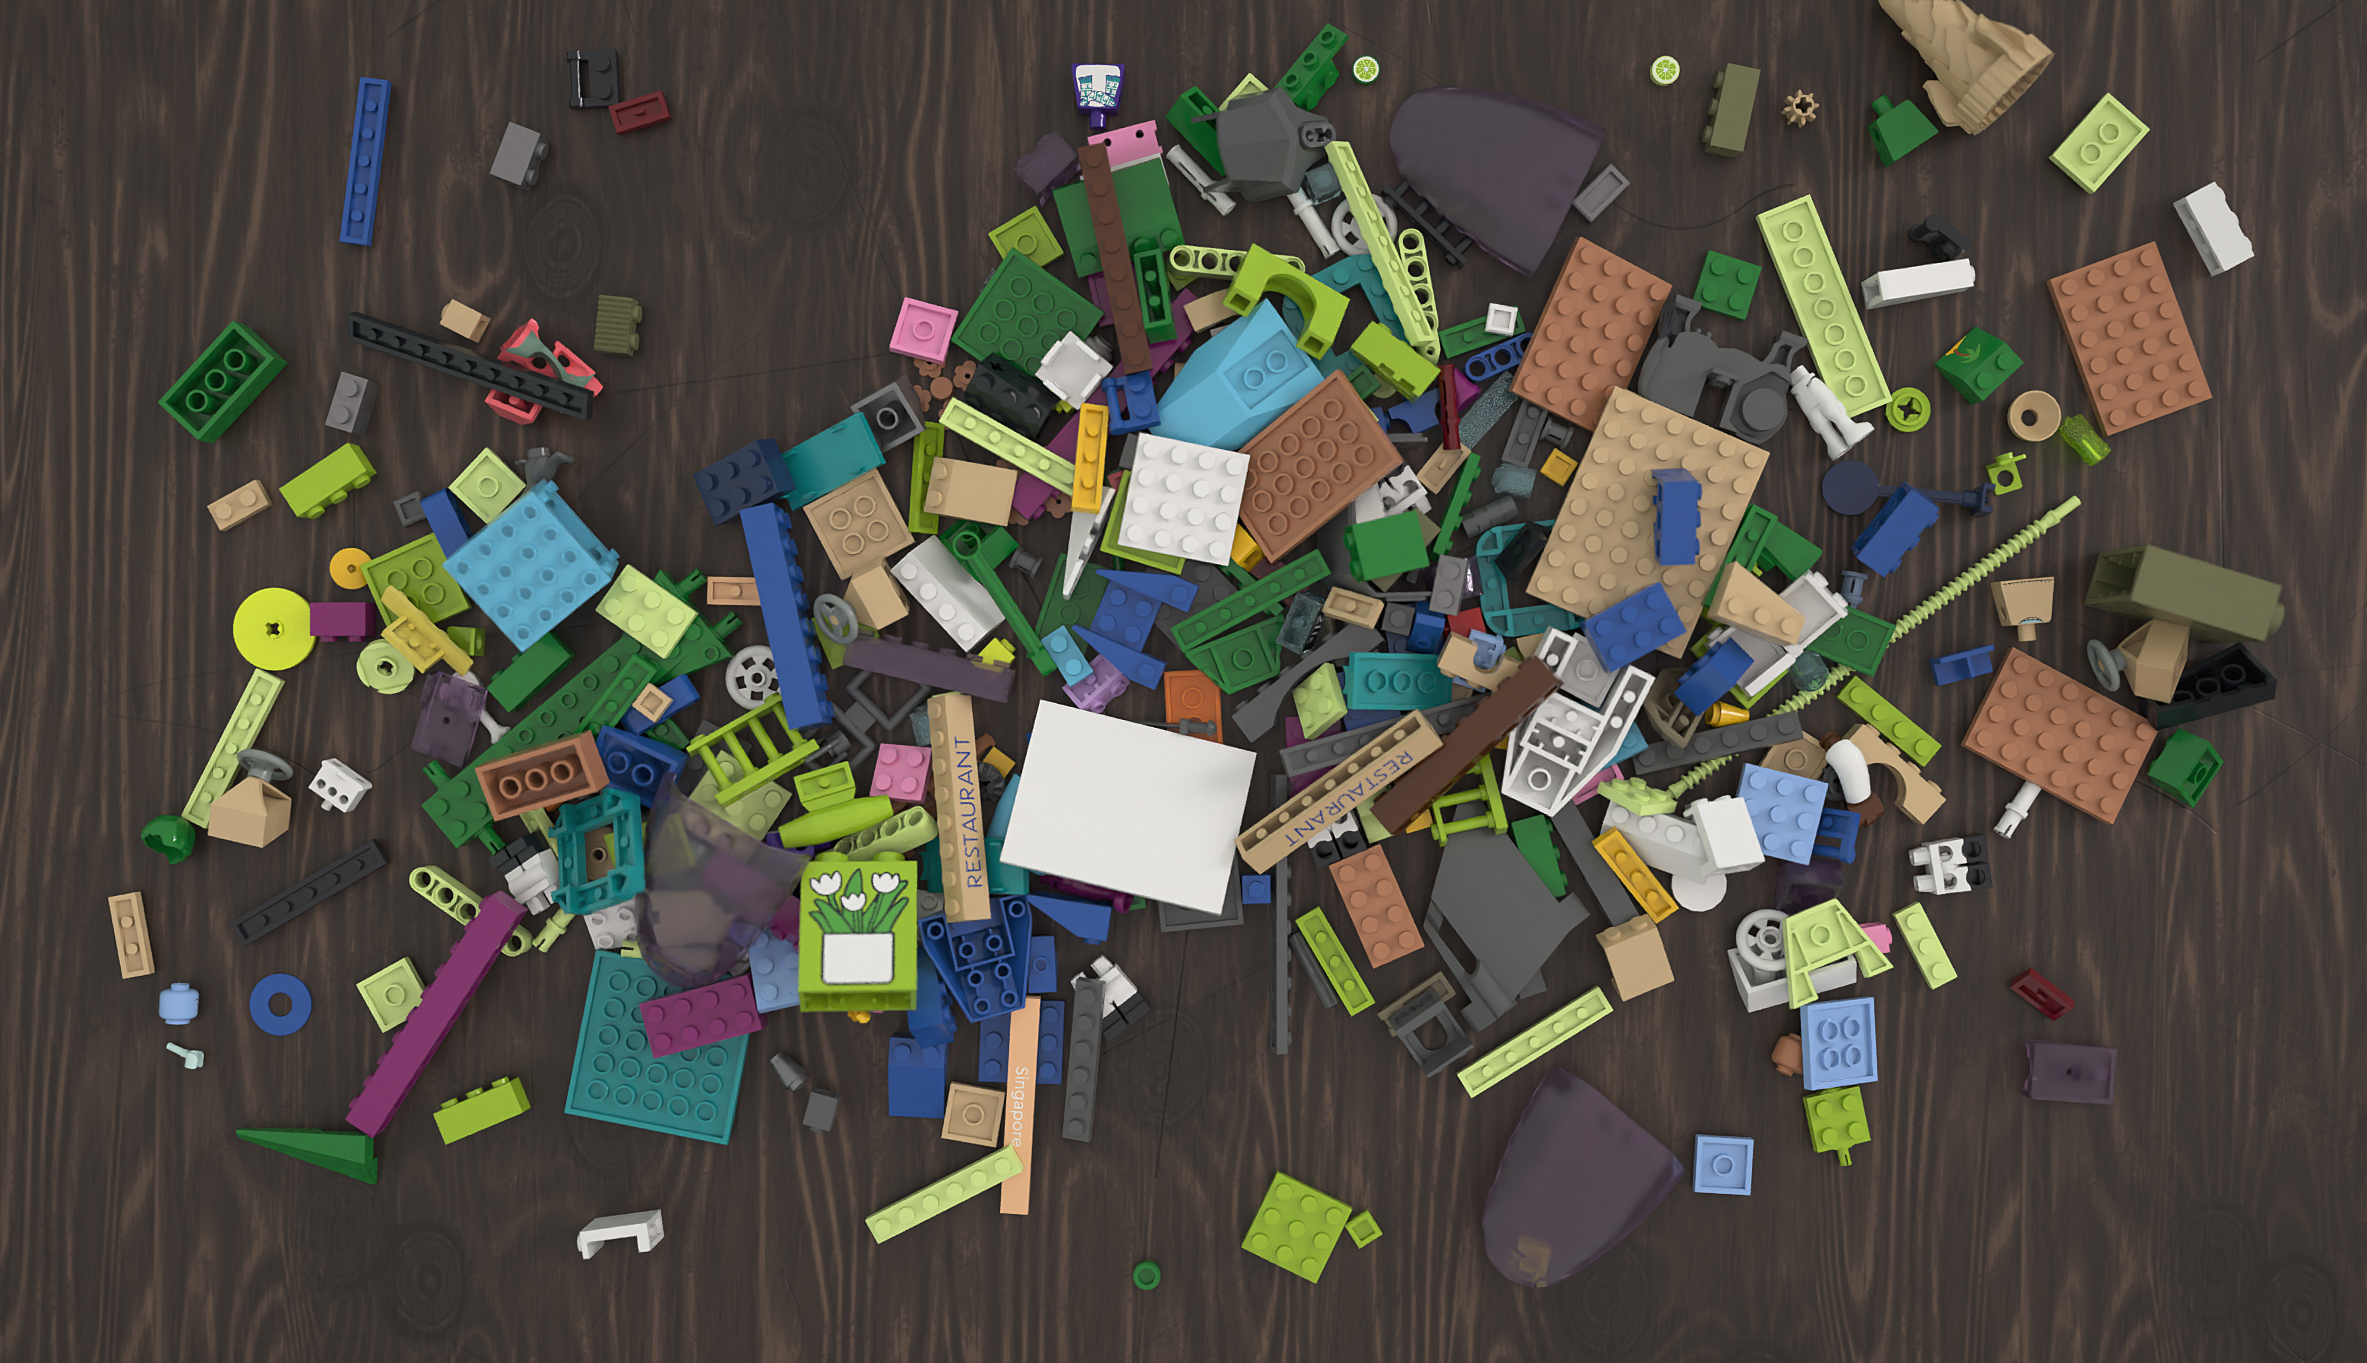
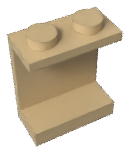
(1635, 957)

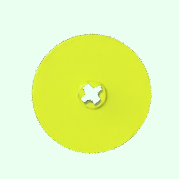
(253, 629)

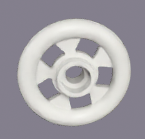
(1341, 229)
(736, 669)
(1746, 941)

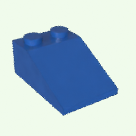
(637, 762)
(1077, 914)
(916, 1077)

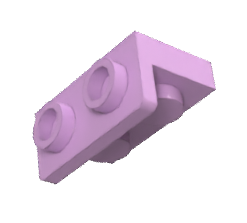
(1099, 688)

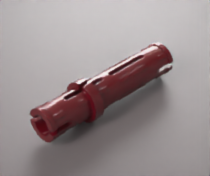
(1448, 406)

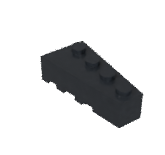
(2213, 687)

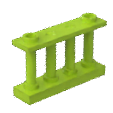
(753, 777)
(1487, 791)

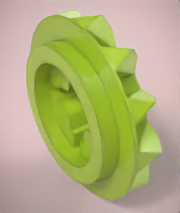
(1918, 404)

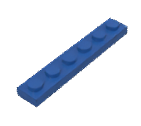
(365, 161)

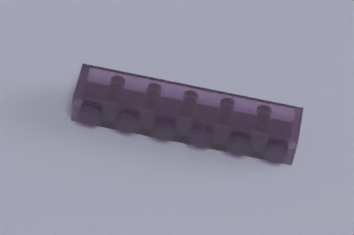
(929, 666)

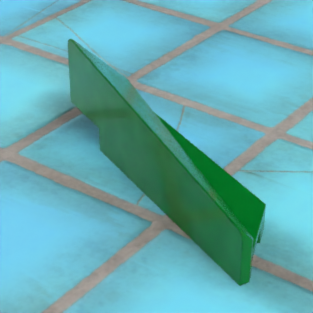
(1787, 550)

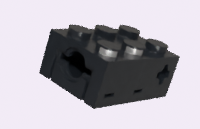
(1011, 397)

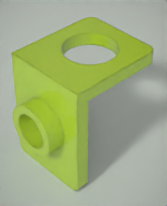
(2005, 463)
(468, 639)

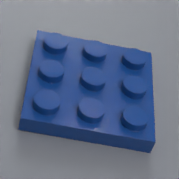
(996, 1041)

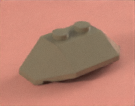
(1667, 712)

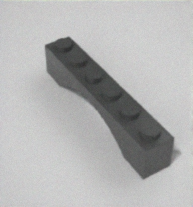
(1262, 713)

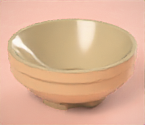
(2046, 413)

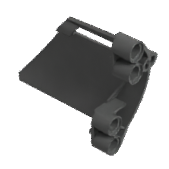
(1499, 914)

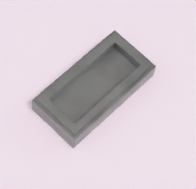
(1600, 193)

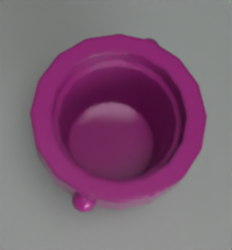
(1465, 390)

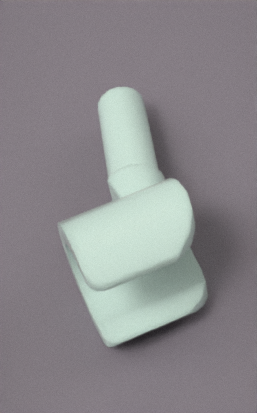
(193, 1057)

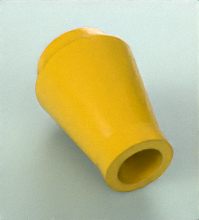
(1724, 714)

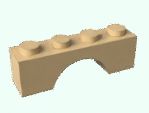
(1914, 795)

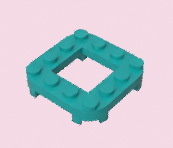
(1341, 277)
(1495, 601)
(621, 883)

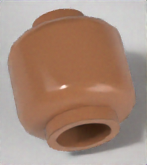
(1788, 1055)

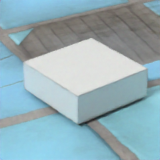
(1500, 319)

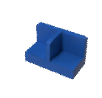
(1961, 664)

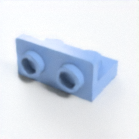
(1487, 654)

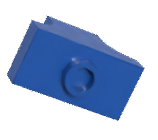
(1417, 416)
(1425, 629)
(1043, 964)

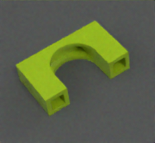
(1319, 304)

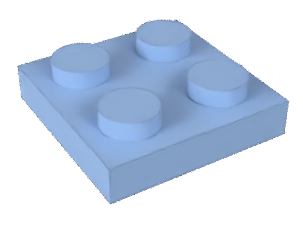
(1722, 1164)

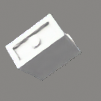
(1816, 604)
(1768, 657)
(1726, 835)
(644, 1225)

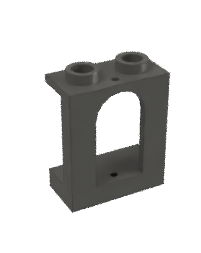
(1417, 1013)

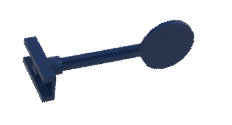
(1854, 487)

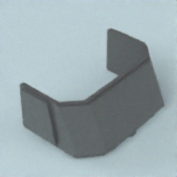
(1338, 557)

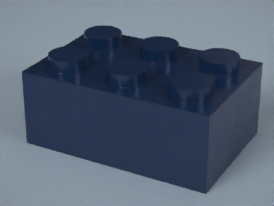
(744, 480)

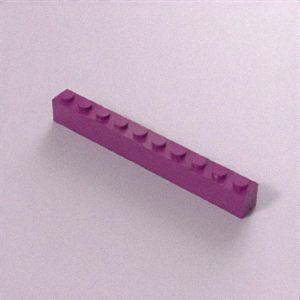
(1032, 493)
(436, 1013)

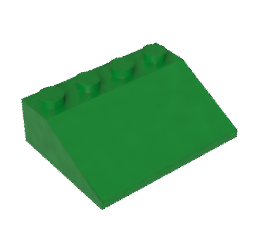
(1144, 208)

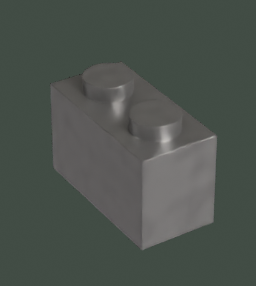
(520, 156)
(352, 404)

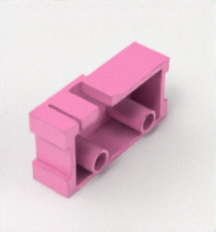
(1125, 144)

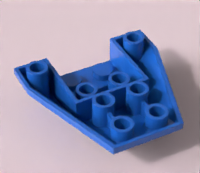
(983, 959)

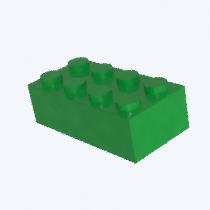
(222, 382)

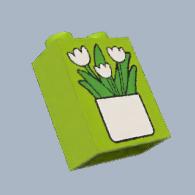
(858, 934)

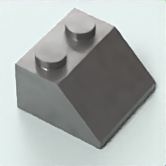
(892, 413)

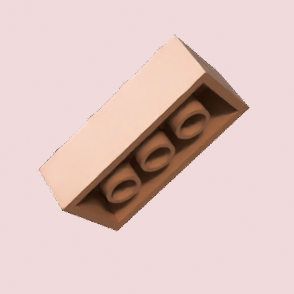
(542, 775)
(1376, 905)

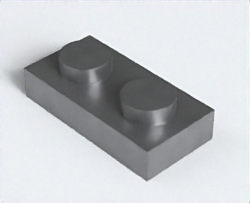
(1449, 585)

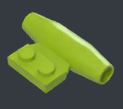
(832, 808)

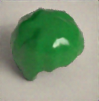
(170, 836)

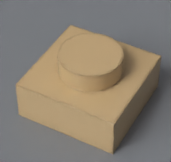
(652, 702)

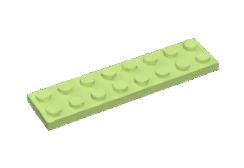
(1823, 305)

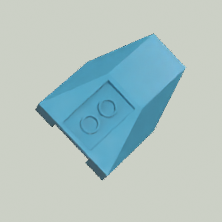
(1237, 383)

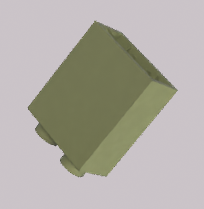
(2177, 589)

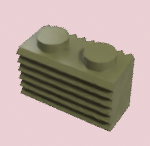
(617, 325)

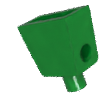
(1898, 129)

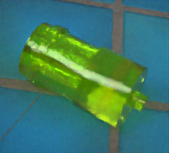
(2084, 439)

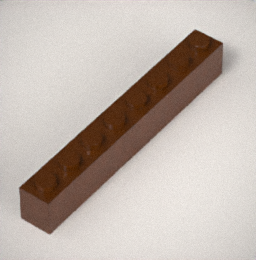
(1115, 258)
(1466, 745)

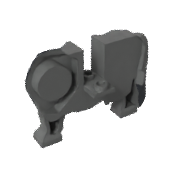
(1685, 359)

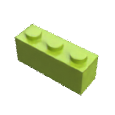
(328, 481)
(481, 1109)

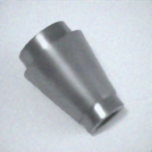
(789, 1072)

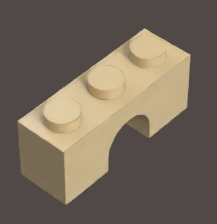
(1457, 659)

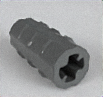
(1488, 516)

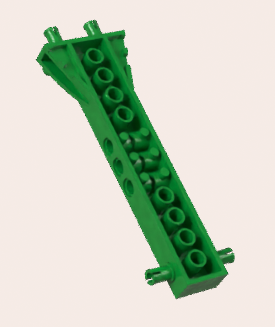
(460, 802)

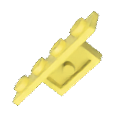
(419, 638)

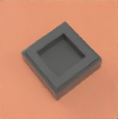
(410, 509)

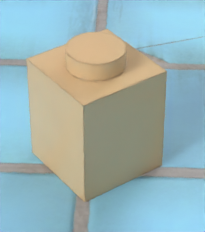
(464, 320)

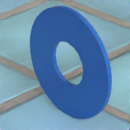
(295, 990)

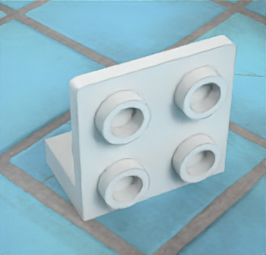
(612, 925)

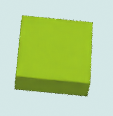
(1363, 1228)

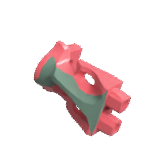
(525, 346)

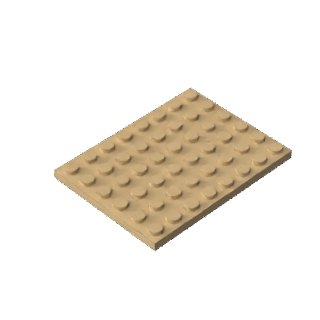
(1606, 528)

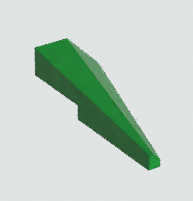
(338, 1151)

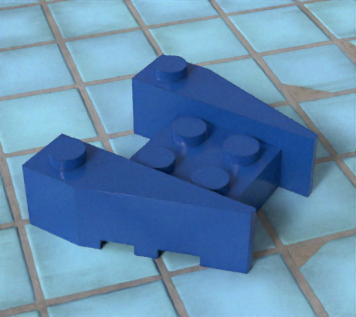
(1128, 618)

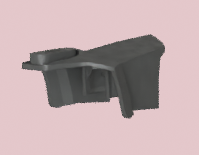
(1267, 144)

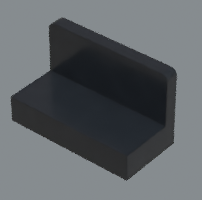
(1522, 549)

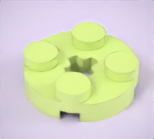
(372, 674)

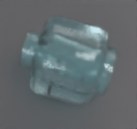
(1808, 671)

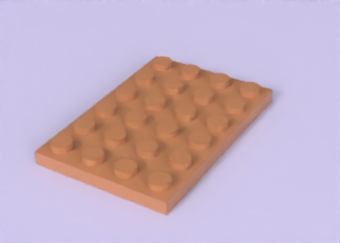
(1589, 334)
(2129, 339)
(1312, 465)
(2060, 735)

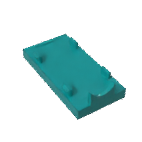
(831, 460)
(1395, 681)
(1001, 877)

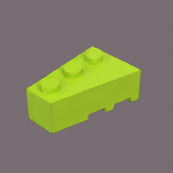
(1394, 361)

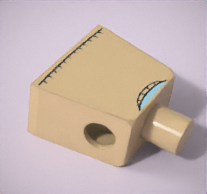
(2024, 604)

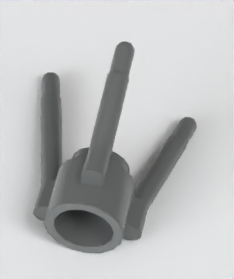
(834, 745)

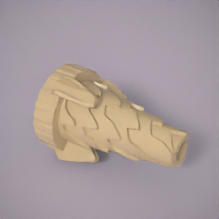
(1977, 60)

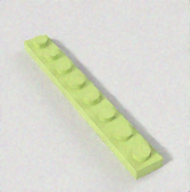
(1380, 244)

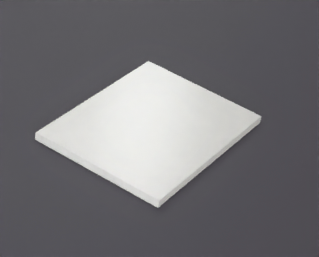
(1129, 807)

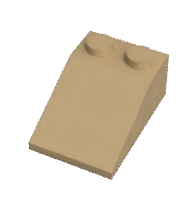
(970, 491)

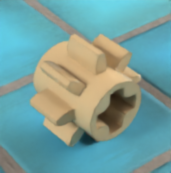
(1804, 102)

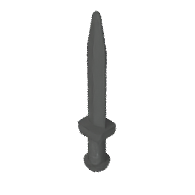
(1185, 726)

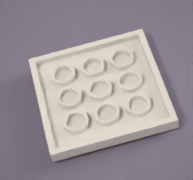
(1183, 499)

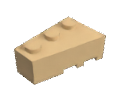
(1754, 608)

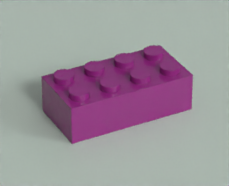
(702, 1015)

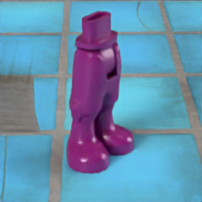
(1121, 900)

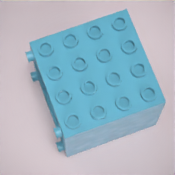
(532, 565)

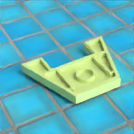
(1821, 937)

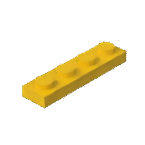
(1090, 458)
(1635, 874)

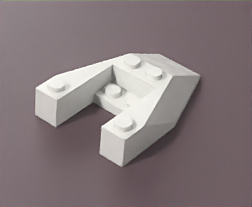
(1564, 741)

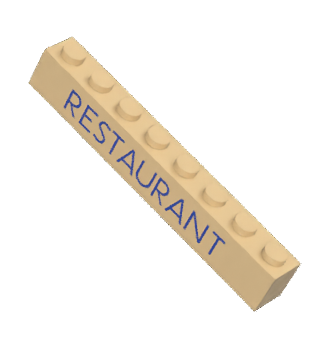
(1338, 791)
(958, 808)

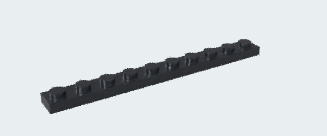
(471, 365)

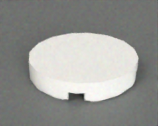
(1698, 896)

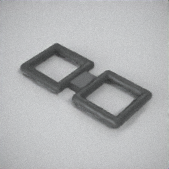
(863, 716)

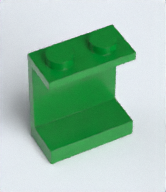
(1385, 546)

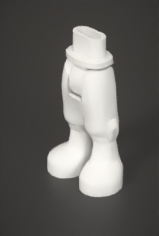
(1821, 408)

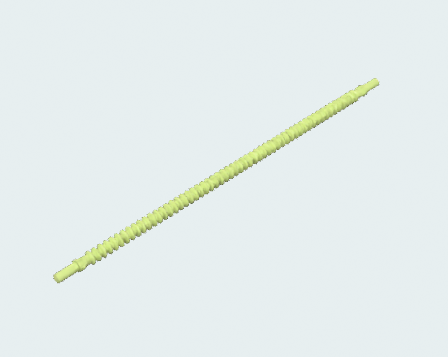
(1954, 588)

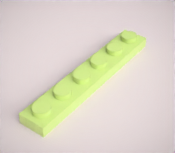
(1009, 445)
(238, 735)
(1534, 1041)
(944, 1193)

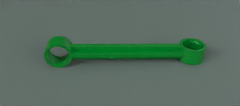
(1007, 605)

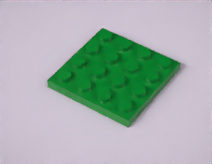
(1024, 315)

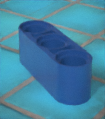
(1487, 359)
(446, 520)
(683, 695)

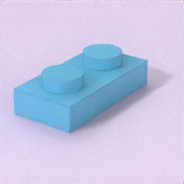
(1067, 656)

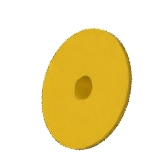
(346, 568)

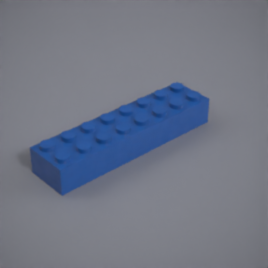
(786, 617)

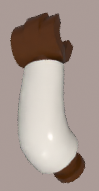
(1854, 777)

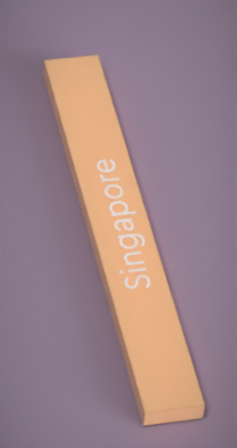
(1021, 1102)

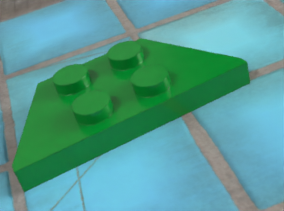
(1241, 657)

